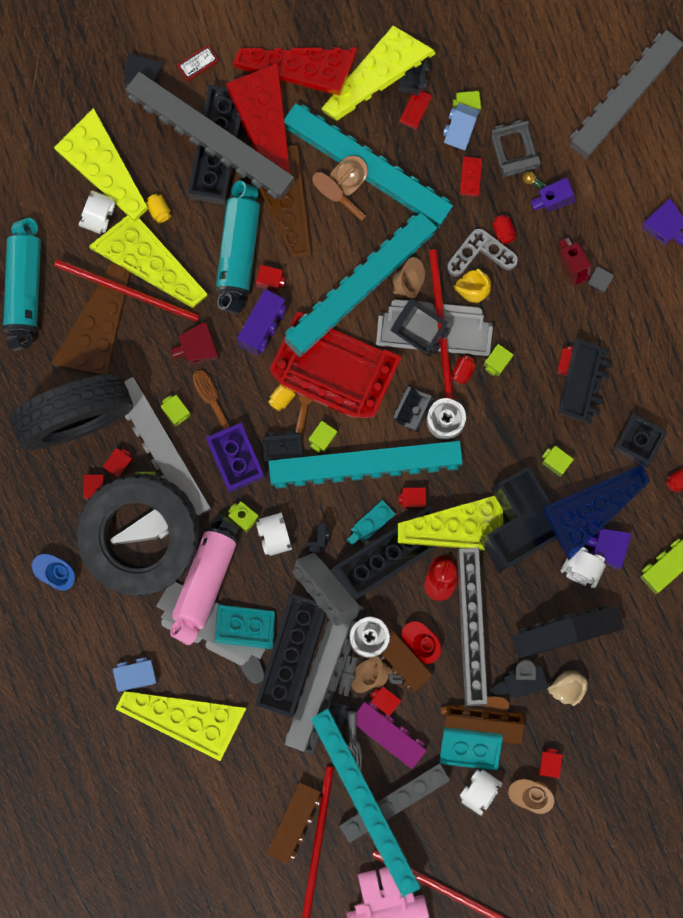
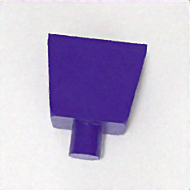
(560, 191)
(665, 224)
(611, 546)

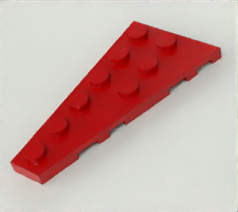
(302, 66)
(261, 112)

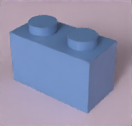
(461, 126)
(134, 675)

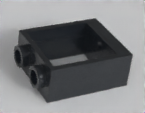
(405, 317)

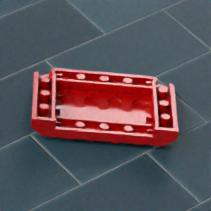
(337, 373)

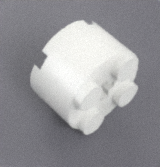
(96, 212)
(451, 409)
(274, 533)
(584, 568)
(378, 631)
(480, 792)

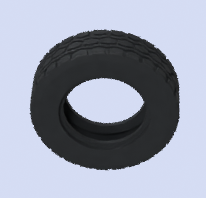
(71, 411)
(99, 554)

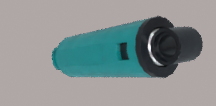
(237, 247)
(22, 284)

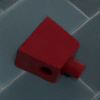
(574, 262)
(196, 345)

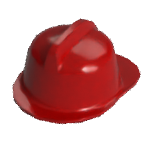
(441, 578)
(421, 642)

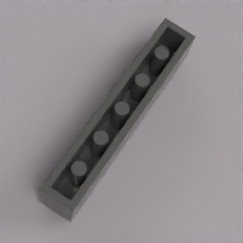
(398, 800)

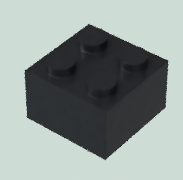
(640, 441)

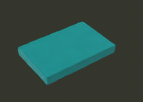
(244, 627)
(470, 748)

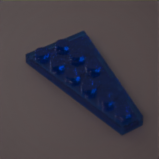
(588, 511)

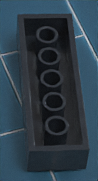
(209, 176)
(379, 561)
(291, 656)

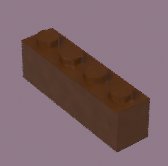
(403, 661)
(486, 720)
(293, 822)

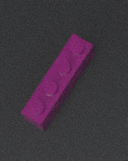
(388, 735)

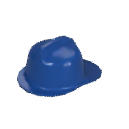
(54, 571)

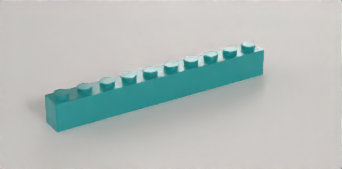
(380, 173)
(360, 284)
(365, 463)
(365, 803)

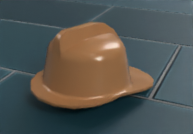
(350, 174)
(409, 279)
(370, 674)
(531, 795)

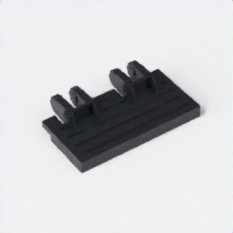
(582, 381)

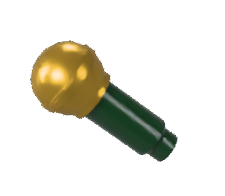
(530, 178)

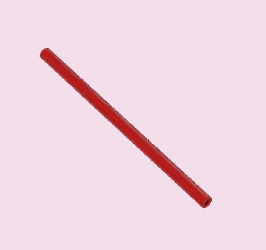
(126, 290)
(440, 312)
(317, 842)
(448, 892)

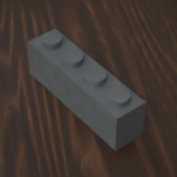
(325, 589)

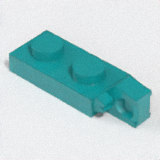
(371, 523)

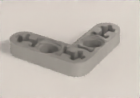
(483, 246)

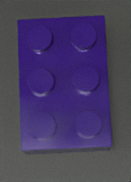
(262, 323)
(235, 458)

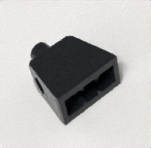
(148, 67)

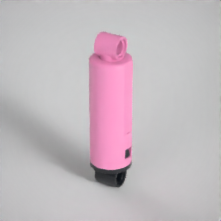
(204, 579)

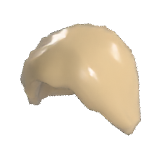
(569, 687)

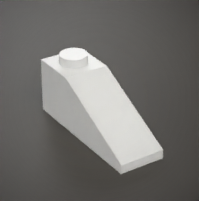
(147, 528)

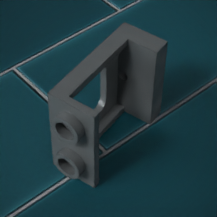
(520, 164)

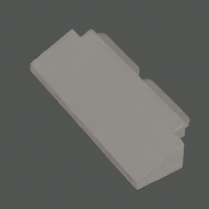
(467, 332)
(234, 653)

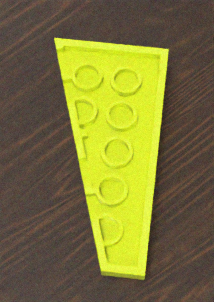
(380, 68)
(95, 157)
(141, 253)
(454, 527)
(195, 723)

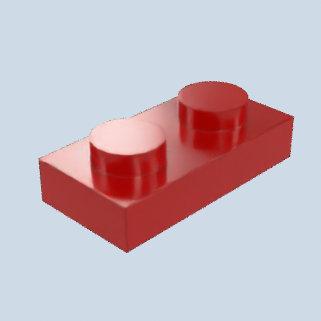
(471, 176)

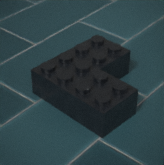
(528, 527)
(570, 630)

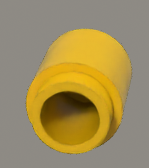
(158, 208)
(280, 398)

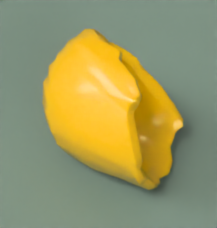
(474, 286)

